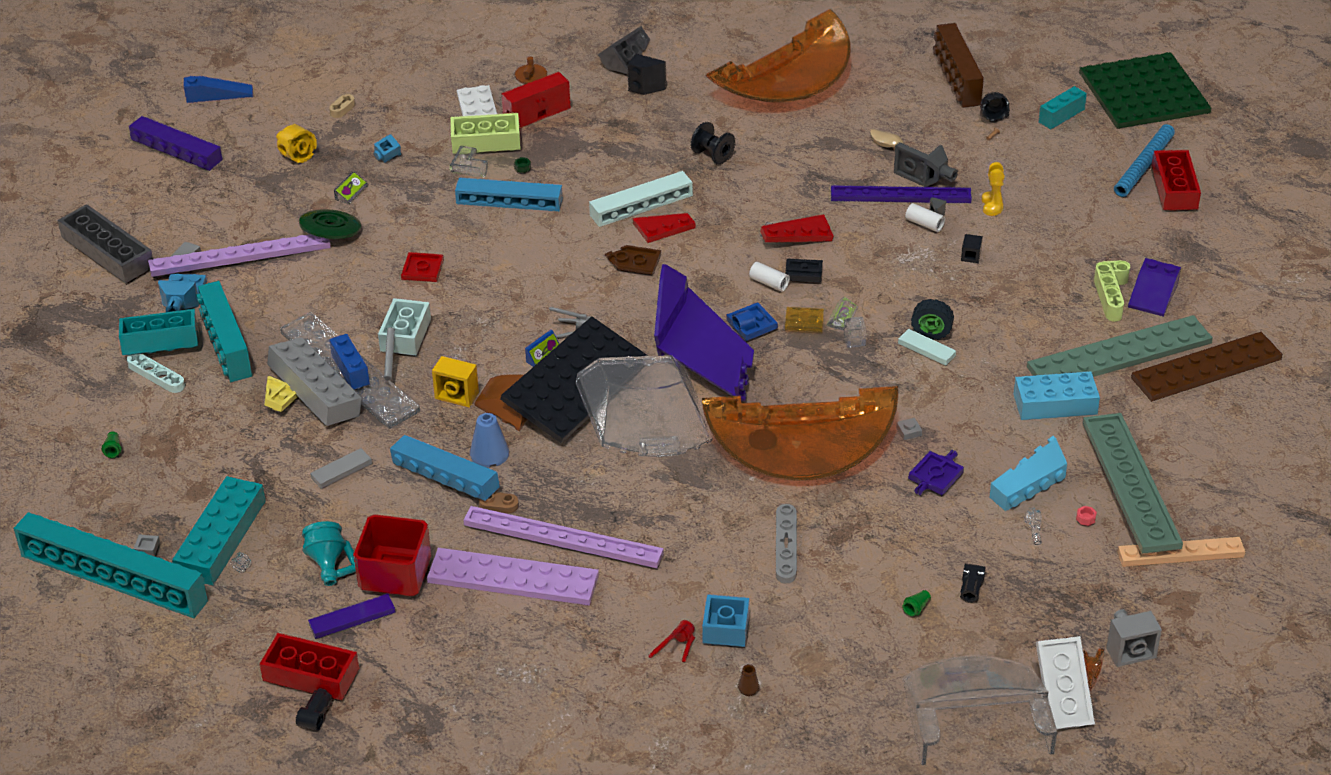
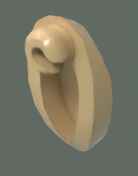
(885, 139)

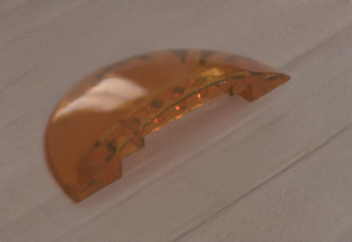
(796, 70)
(802, 438)

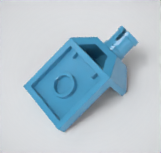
(180, 291)

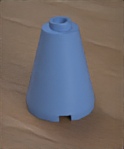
(488, 442)

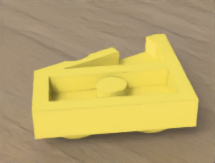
(278, 394)

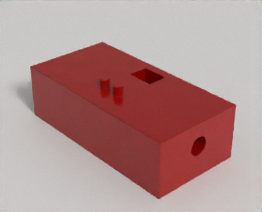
(538, 99)

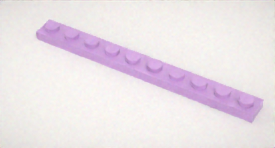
(237, 254)
(564, 537)

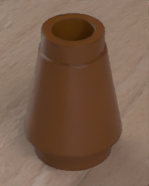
(748, 681)

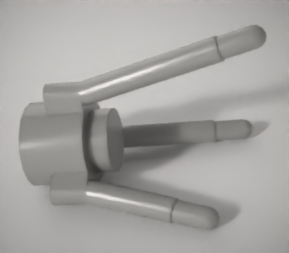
(581, 318)

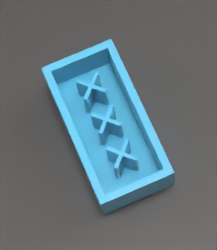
(1056, 395)

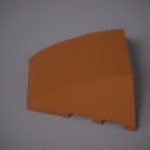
(490, 400)

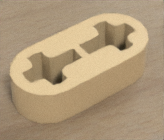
(342, 106)

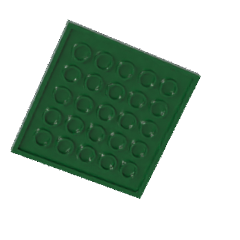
(1144, 90)

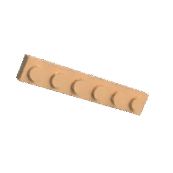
(1191, 551)

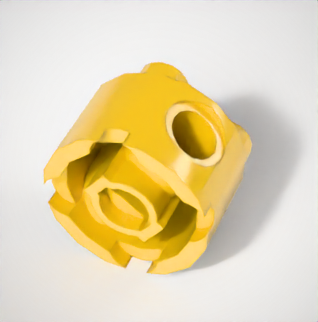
(296, 143)

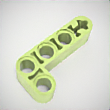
(1107, 281)

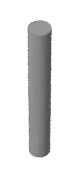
(389, 353)

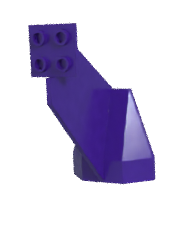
(699, 336)

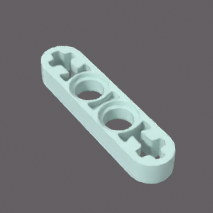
(140, 362)

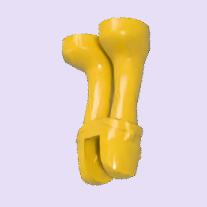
(993, 199)

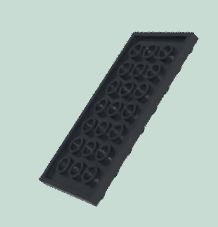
(549, 389)

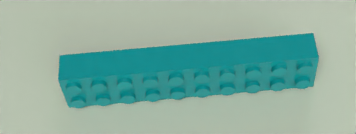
(111, 565)

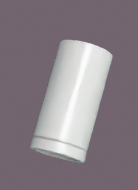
(925, 217)
(769, 276)

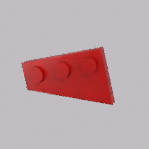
(663, 226)

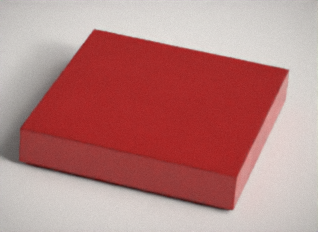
(422, 267)

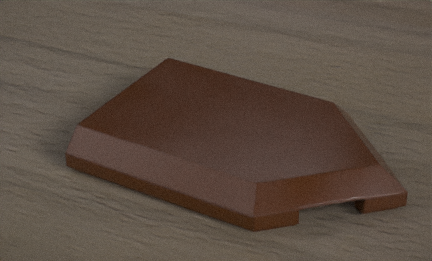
(635, 259)

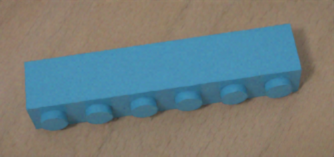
(508, 194)
(445, 467)

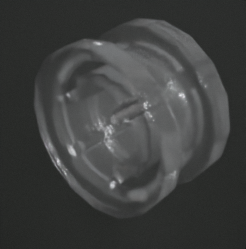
(241, 562)

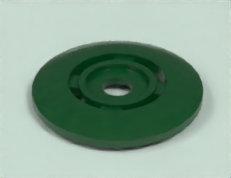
(315, 223)

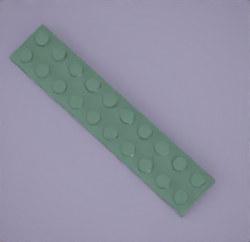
(1126, 349)
(1132, 483)

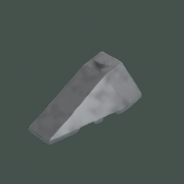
(621, 52)

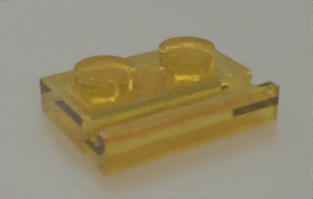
(804, 319)

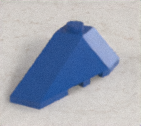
(211, 89)

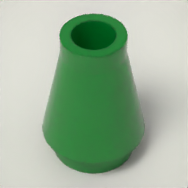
(111, 445)
(915, 604)

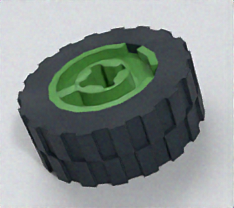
(932, 319)

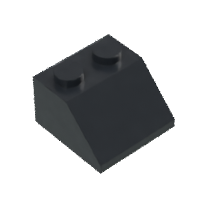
(646, 75)

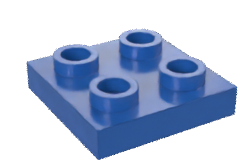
(751, 321)

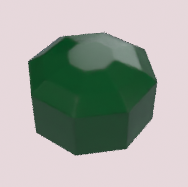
(522, 165)

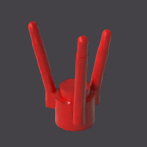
(682, 633)

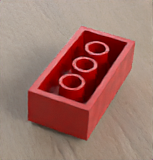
(1176, 180)
(309, 665)

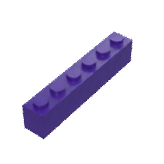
(175, 143)

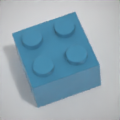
(725, 620)

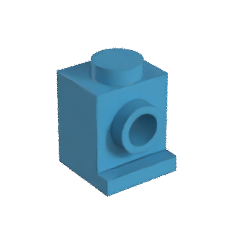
(387, 148)

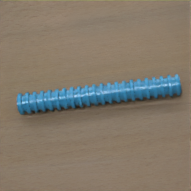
(1143, 161)

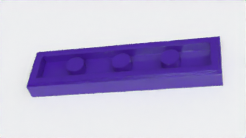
(351, 616)

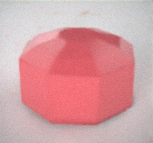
(1086, 515)

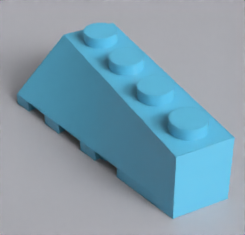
(1030, 476)

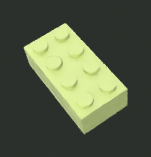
(486, 132)

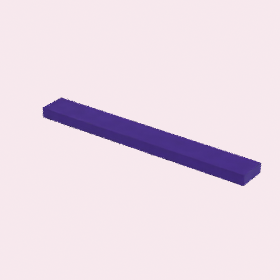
(900, 194)

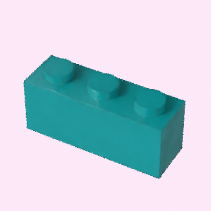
(1062, 107)

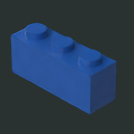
(349, 361)

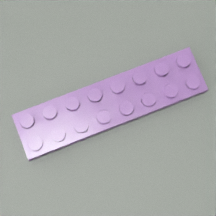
(513, 576)

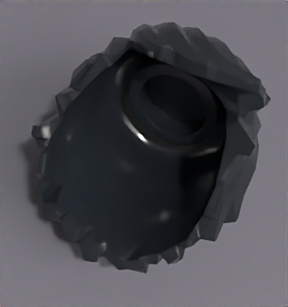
(994, 106)

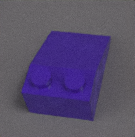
(1154, 287)

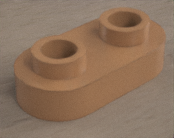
(500, 503)

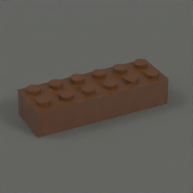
(958, 65)

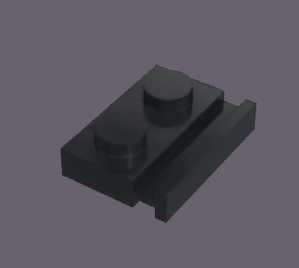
(804, 270)

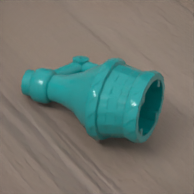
(324, 545)

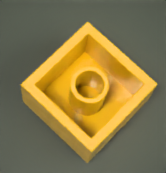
(455, 381)

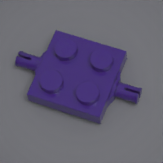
(936, 472)

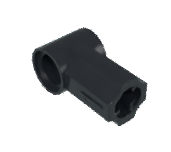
(972, 580)
(313, 713)

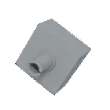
(1133, 637)

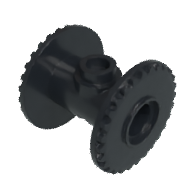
(719, 147)

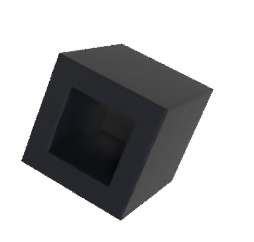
(971, 248)

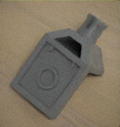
(921, 167)

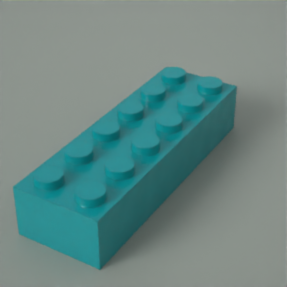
(223, 331)
(221, 528)

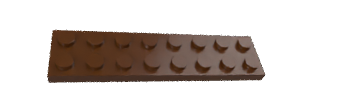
(1206, 366)

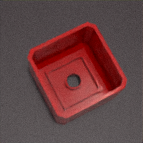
(392, 555)

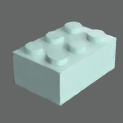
(410, 324)

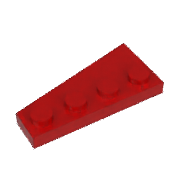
(798, 230)

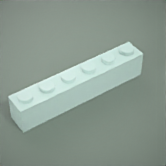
(640, 198)

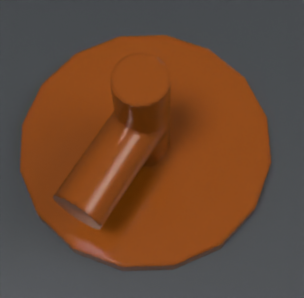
(530, 72)

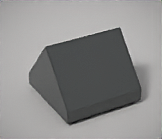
(937, 206)

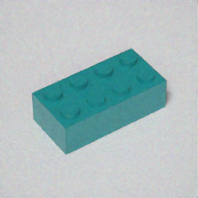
(158, 332)

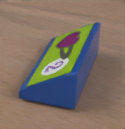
(540, 348)

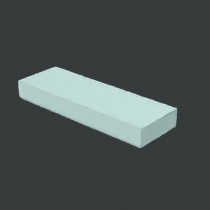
(927, 347)

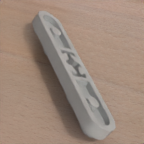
(786, 557)

